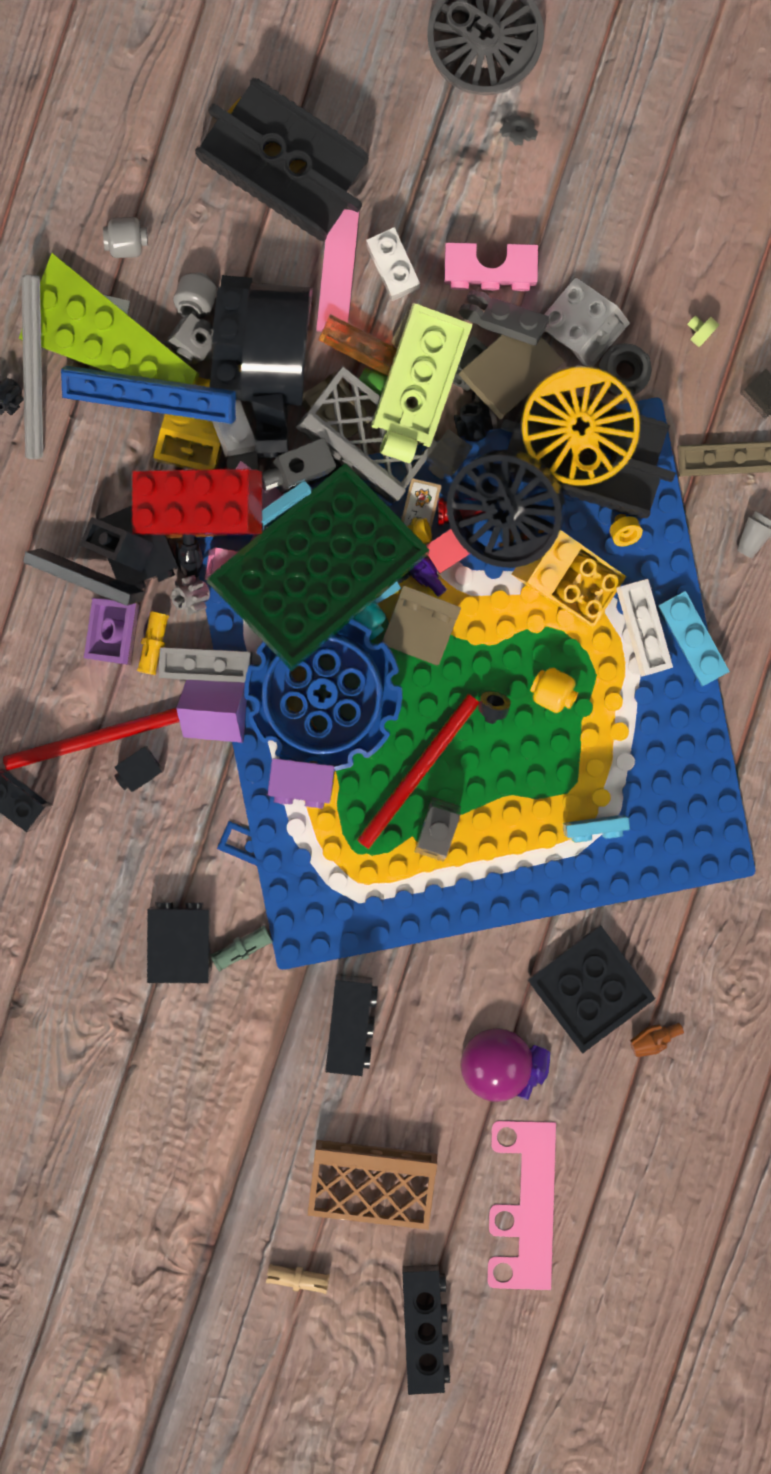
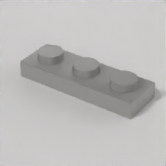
(204, 664)

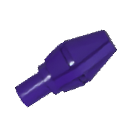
(426, 575)
(539, 1071)

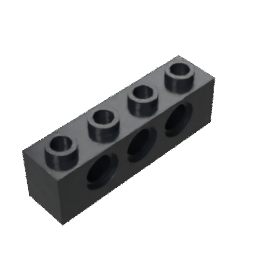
(423, 1378)

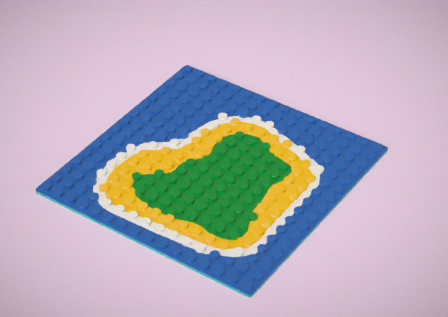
(623, 748)

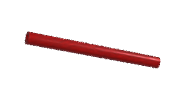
(90, 739)
(418, 771)

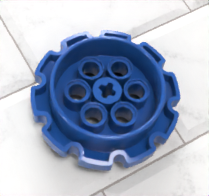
(374, 700)

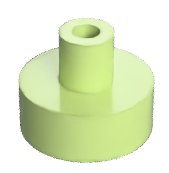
(702, 329)

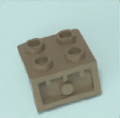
(421, 625)

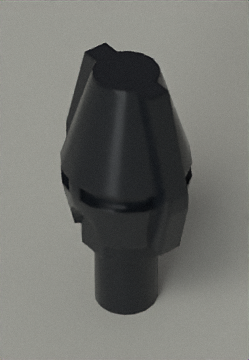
(189, 556)

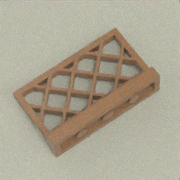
(379, 1160)

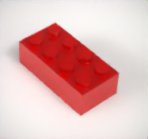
(197, 502)

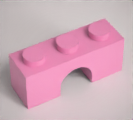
(464, 269)

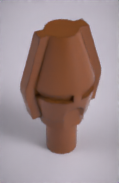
(654, 1039)

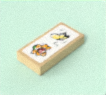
(421, 501)

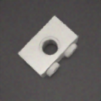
(393, 264)

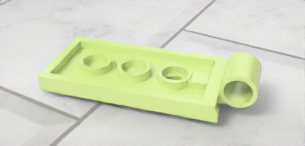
(420, 369)

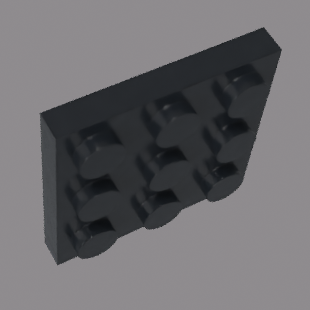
(591, 989)

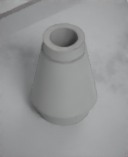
(755, 534)

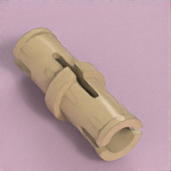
(298, 1278)

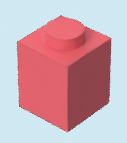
(446, 551)

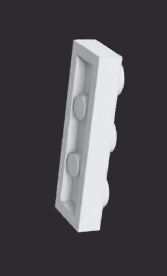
(644, 627)

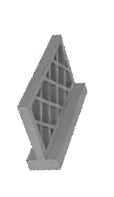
(345, 451)

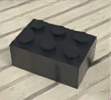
(351, 1025)

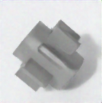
(190, 595)

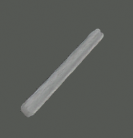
(32, 366)

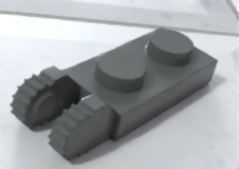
(504, 317)

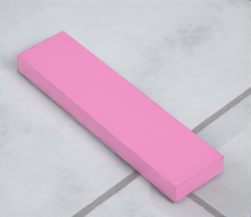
(338, 269)

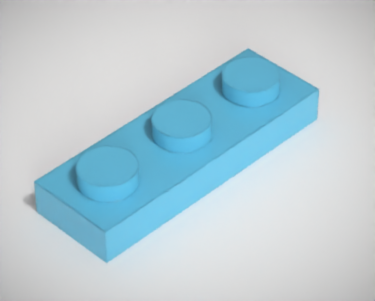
(693, 638)

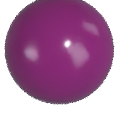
(496, 1065)

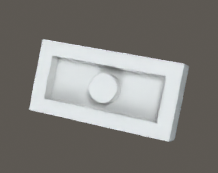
(236, 437)

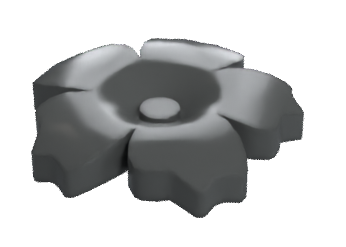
(519, 129)

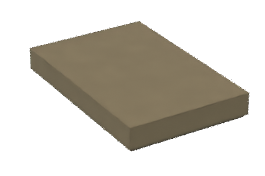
(509, 372)

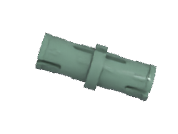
(241, 948)

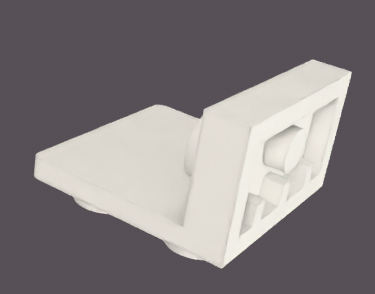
(585, 322)

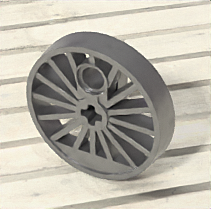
(470, 35)

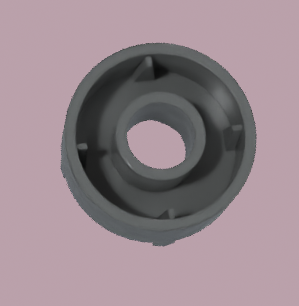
(636, 359)

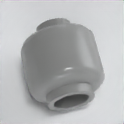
(125, 237)
(195, 295)

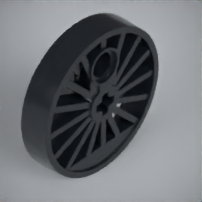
(506, 509)

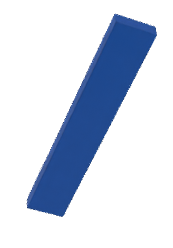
(148, 394)

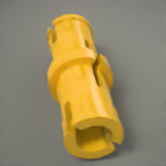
(152, 643)

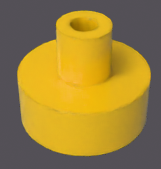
(625, 530)

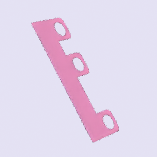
(535, 1213)

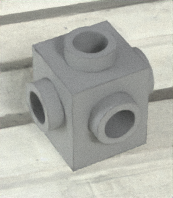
(192, 339)

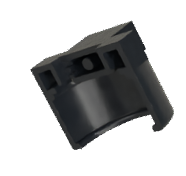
(265, 333)

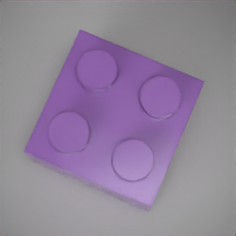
(301, 781)

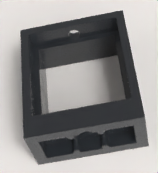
(19, 807)

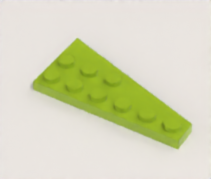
(96, 332)

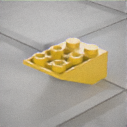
(188, 441)
(573, 579)

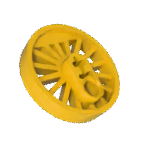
(570, 379)

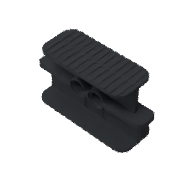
(264, 117)
(627, 491)

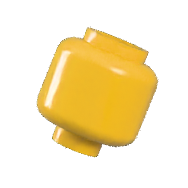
(554, 690)

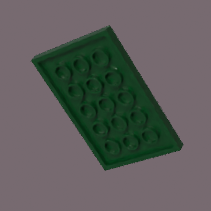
(318, 566)

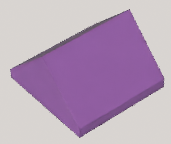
(111, 631)
(212, 710)

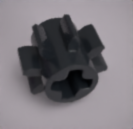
(10, 396)
(473, 422)

